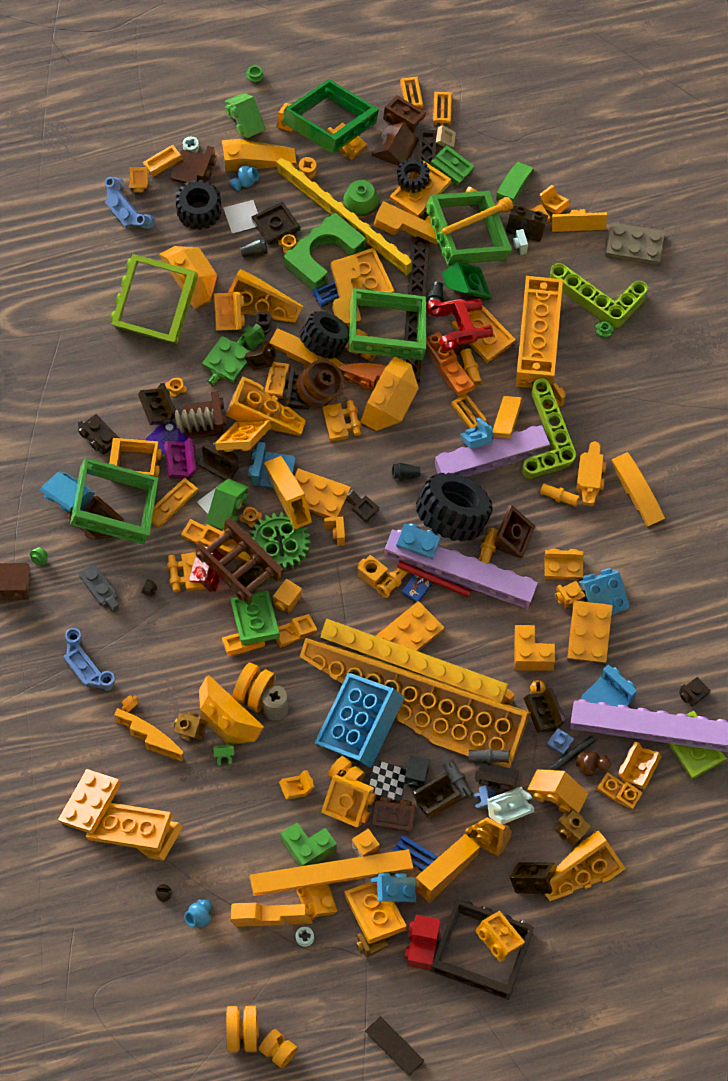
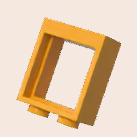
(137, 446)

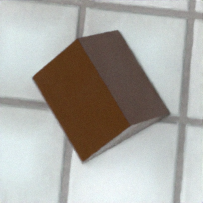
(395, 144)
(514, 533)

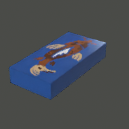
(416, 588)

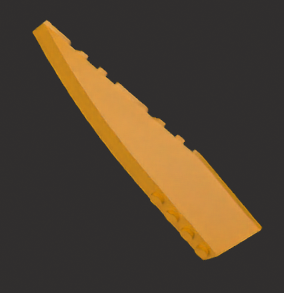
(431, 707)

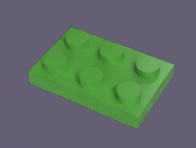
(255, 621)

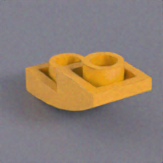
(618, 791)

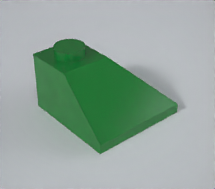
(466, 279)

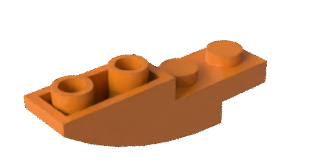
(448, 366)
(363, 374)

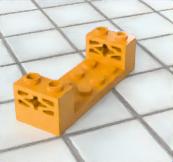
(539, 331)

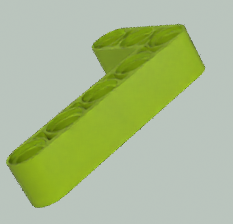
(597, 298)
(552, 432)

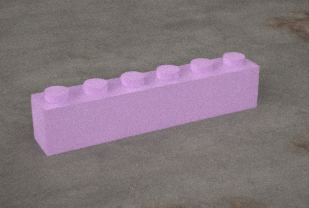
(494, 455)

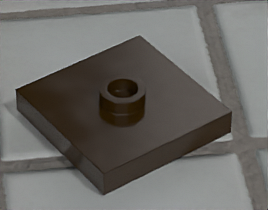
(275, 223)

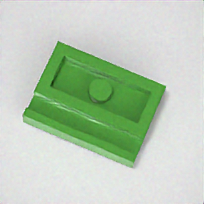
(452, 165)

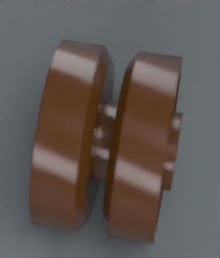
(320, 383)

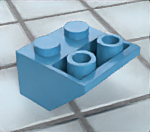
(63, 490)

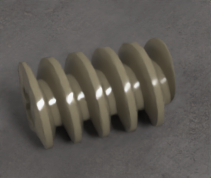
(194, 420)
(275, 703)

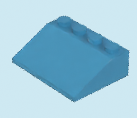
(359, 719)

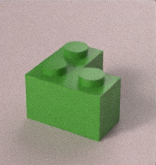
(247, 115)
(225, 502)
(308, 850)

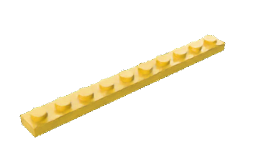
(326, 201)
(414, 660)

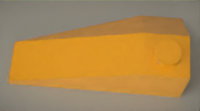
(254, 404)
(490, 835)
(586, 865)

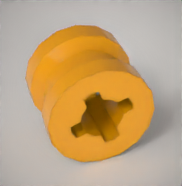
(308, 162)

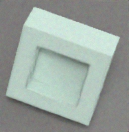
(520, 242)

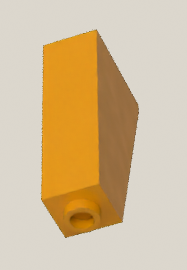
(288, 492)
(446, 867)

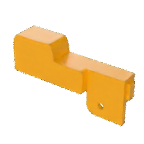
(394, 219)
(342, 276)
(256, 915)

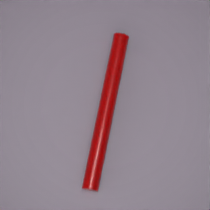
(433, 578)

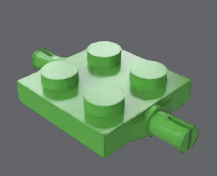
(226, 360)

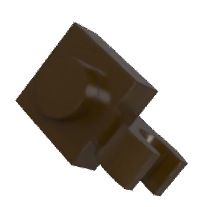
(364, 507)

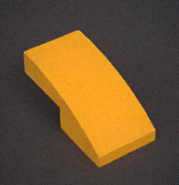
(296, 630)

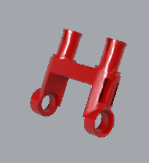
(460, 309)

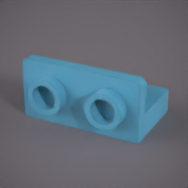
(478, 437)

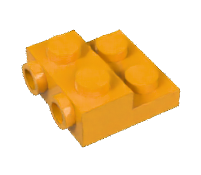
(348, 801)

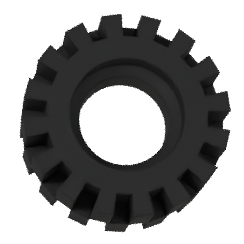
(413, 166)

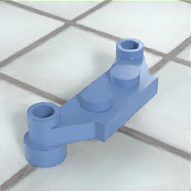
(123, 208)
(83, 666)

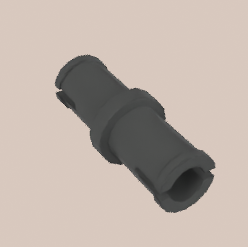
(488, 756)
(457, 779)

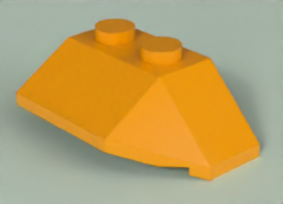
(192, 259)
(391, 396)
(226, 715)

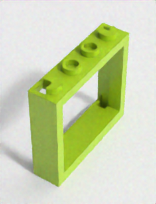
(182, 308)

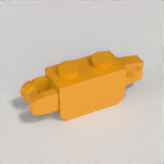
(589, 474)

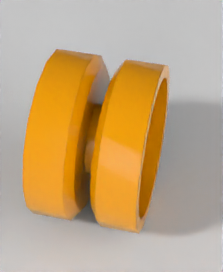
(252, 685)
(242, 1029)

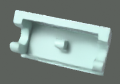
(510, 805)

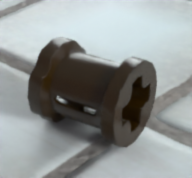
(263, 319)

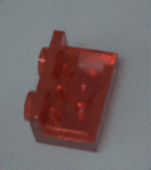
(204, 574)

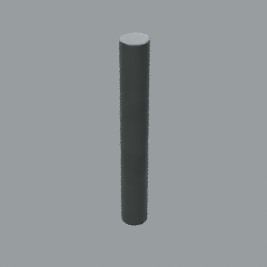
(572, 753)

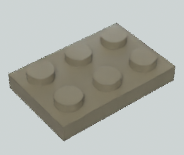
(635, 243)

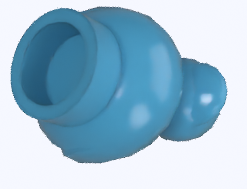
(247, 177)
(198, 913)

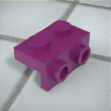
(180, 459)

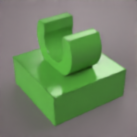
(253, 336)
(224, 751)

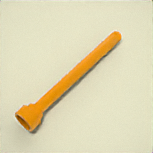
(504, 205)

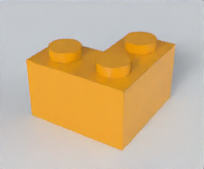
(531, 655)
(559, 789)

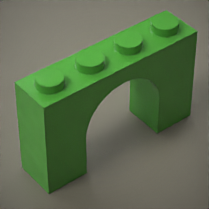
(332, 231)

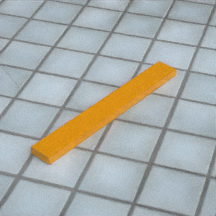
(330, 872)

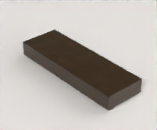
(394, 1046)

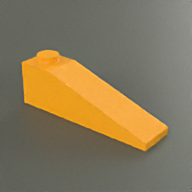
(254, 154)
(263, 297)

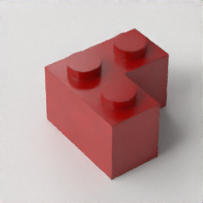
(424, 938)

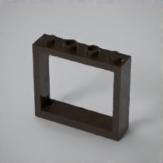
(470, 978)

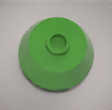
(361, 197)

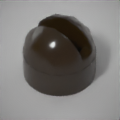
(147, 589)
(163, 896)

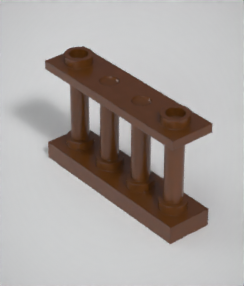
(245, 544)

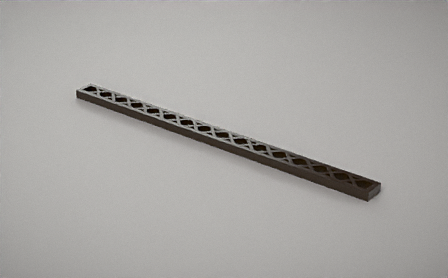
(419, 253)

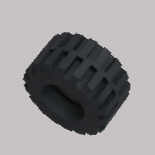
(201, 216)
(324, 334)

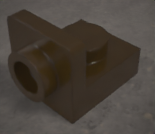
(261, 358)
(694, 691)

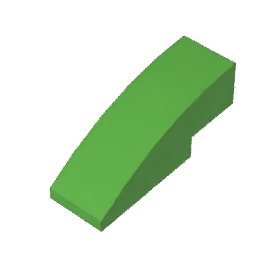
(515, 182)

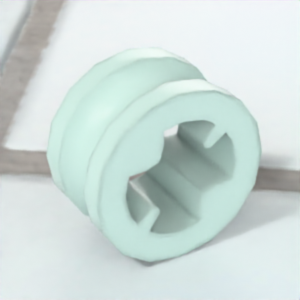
(191, 140)
(309, 932)

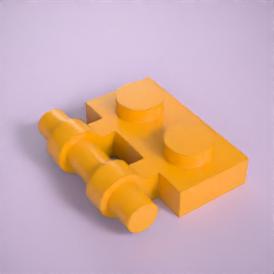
(335, 421)
(185, 565)

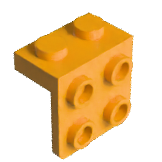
(228, 311)

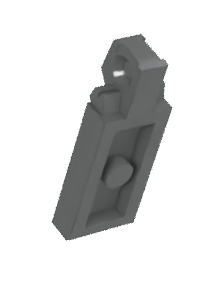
(99, 587)

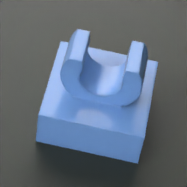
(560, 742)
(485, 793)

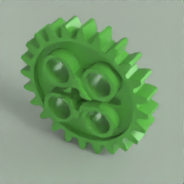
(296, 538)

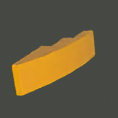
(296, 350)
(638, 489)
(206, 535)
(154, 738)

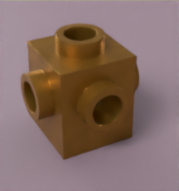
(190, 726)
(572, 827)

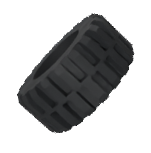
(454, 507)

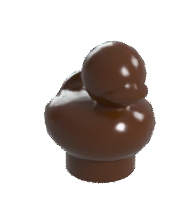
(590, 761)

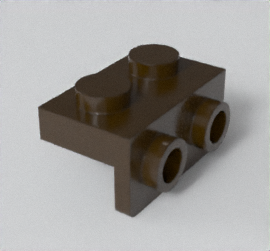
(290, 395)
(157, 405)
(218, 462)
(545, 711)
(496, 775)
(436, 795)

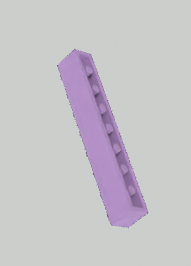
(467, 572)
(649, 725)

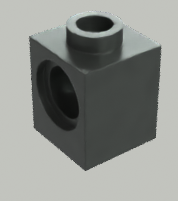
(416, 772)

